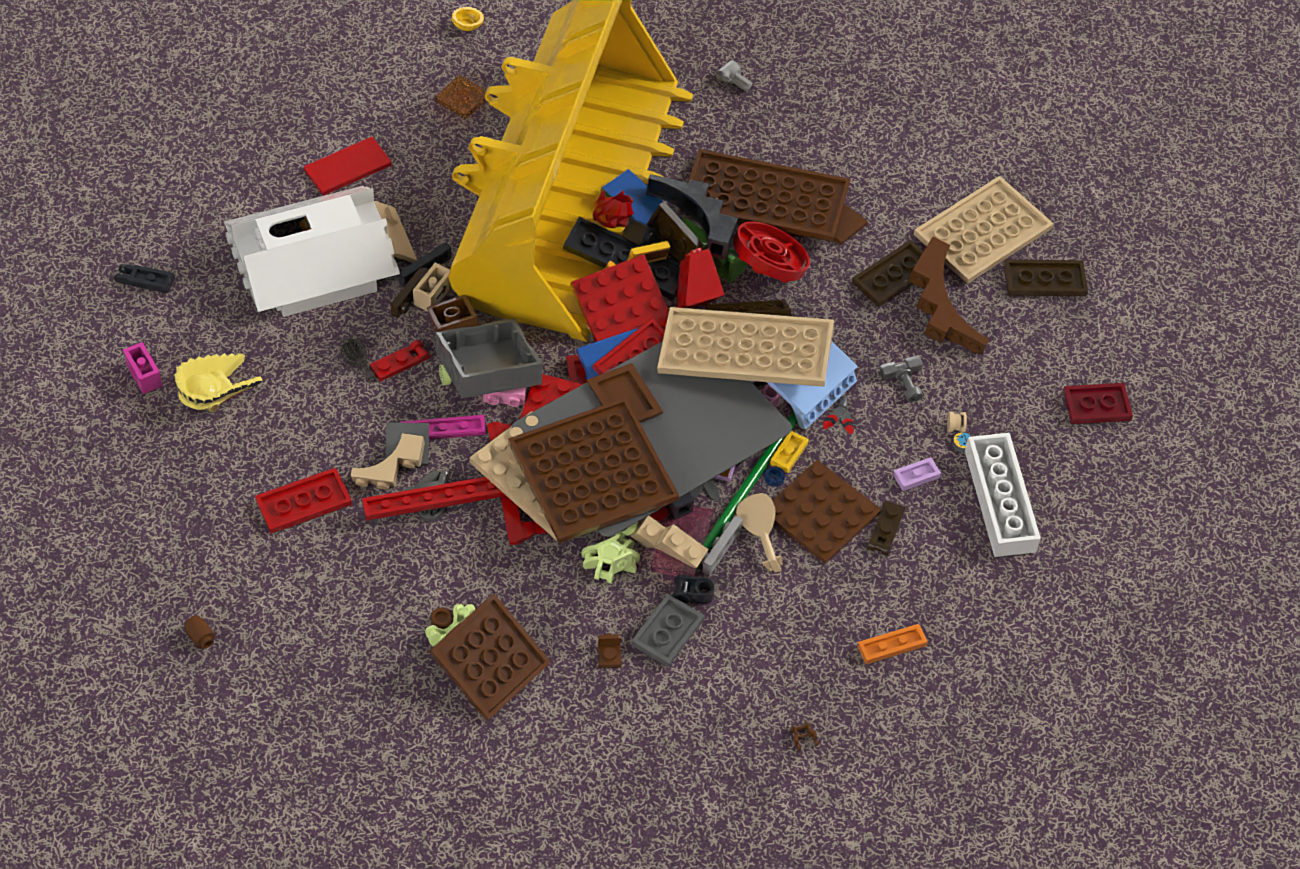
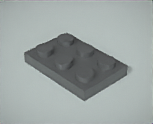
(667, 630)

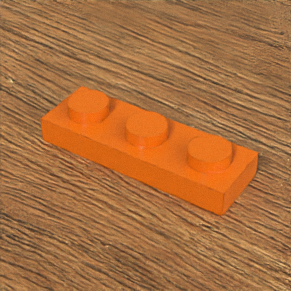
(892, 644)

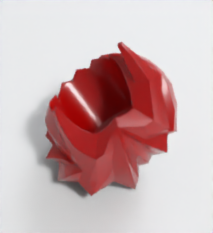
(612, 211)

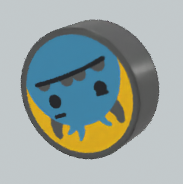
(960, 441)

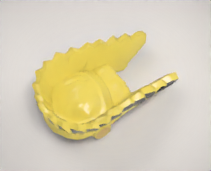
(205, 383)

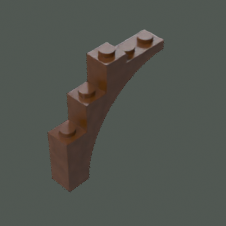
(935, 301)

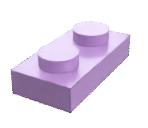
(916, 474)

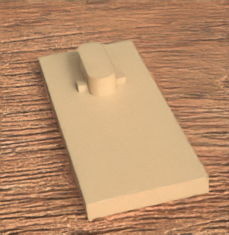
(400, 241)

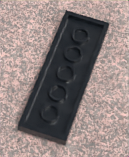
(603, 245)

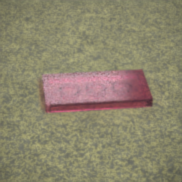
(696, 526)

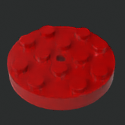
(771, 251)

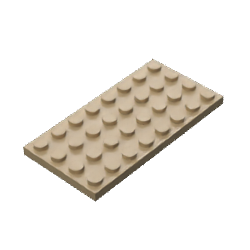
(746, 346)

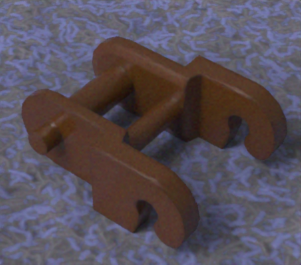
(810, 733)

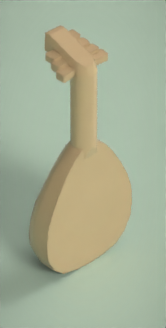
(758, 519)

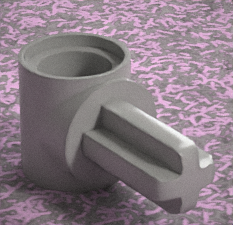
(731, 74)

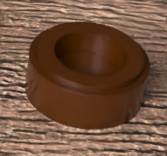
(441, 618)

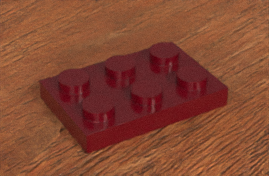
(1097, 403)

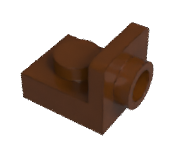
(609, 650)

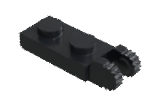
(145, 277)

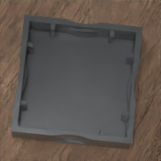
(488, 358)

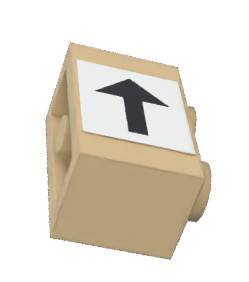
(432, 287)

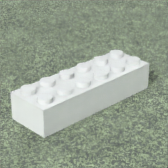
(1002, 495)

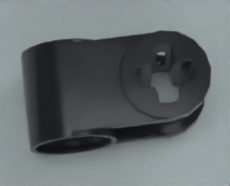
(692, 588)

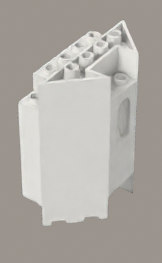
(318, 266)

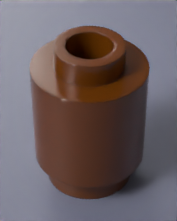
(199, 632)

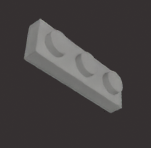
(721, 545)

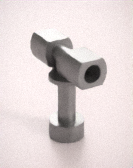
(904, 372)

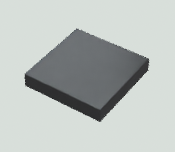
(394, 433)

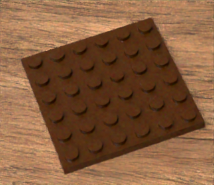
(593, 470)

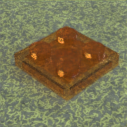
(461, 96)

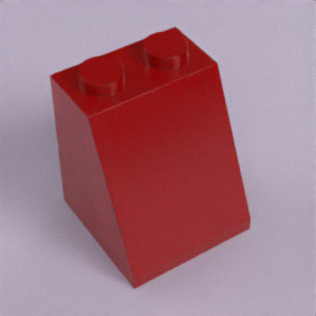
(698, 280)

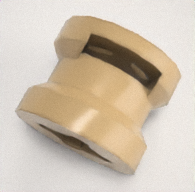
(956, 421)

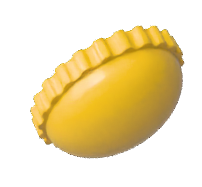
(467, 18)

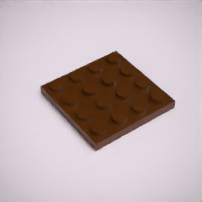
(822, 511)
(489, 656)

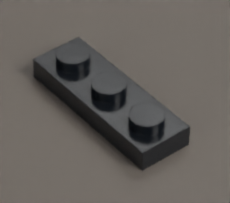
(439, 255)

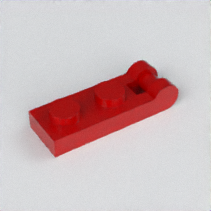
(399, 361)

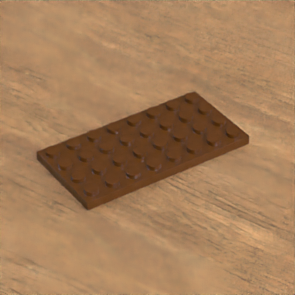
(773, 193)

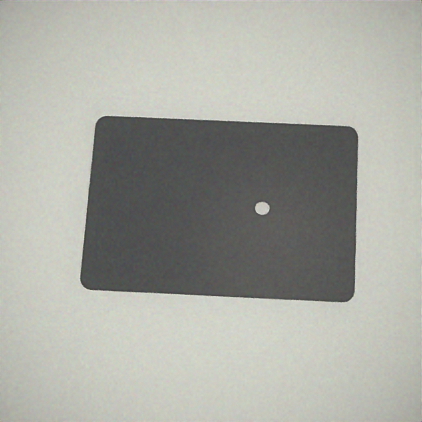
(702, 427)

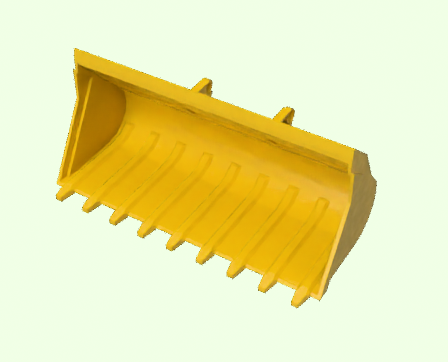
(575, 124)

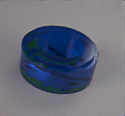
(774, 476)

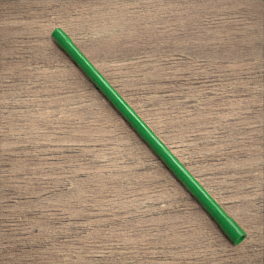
(744, 489)

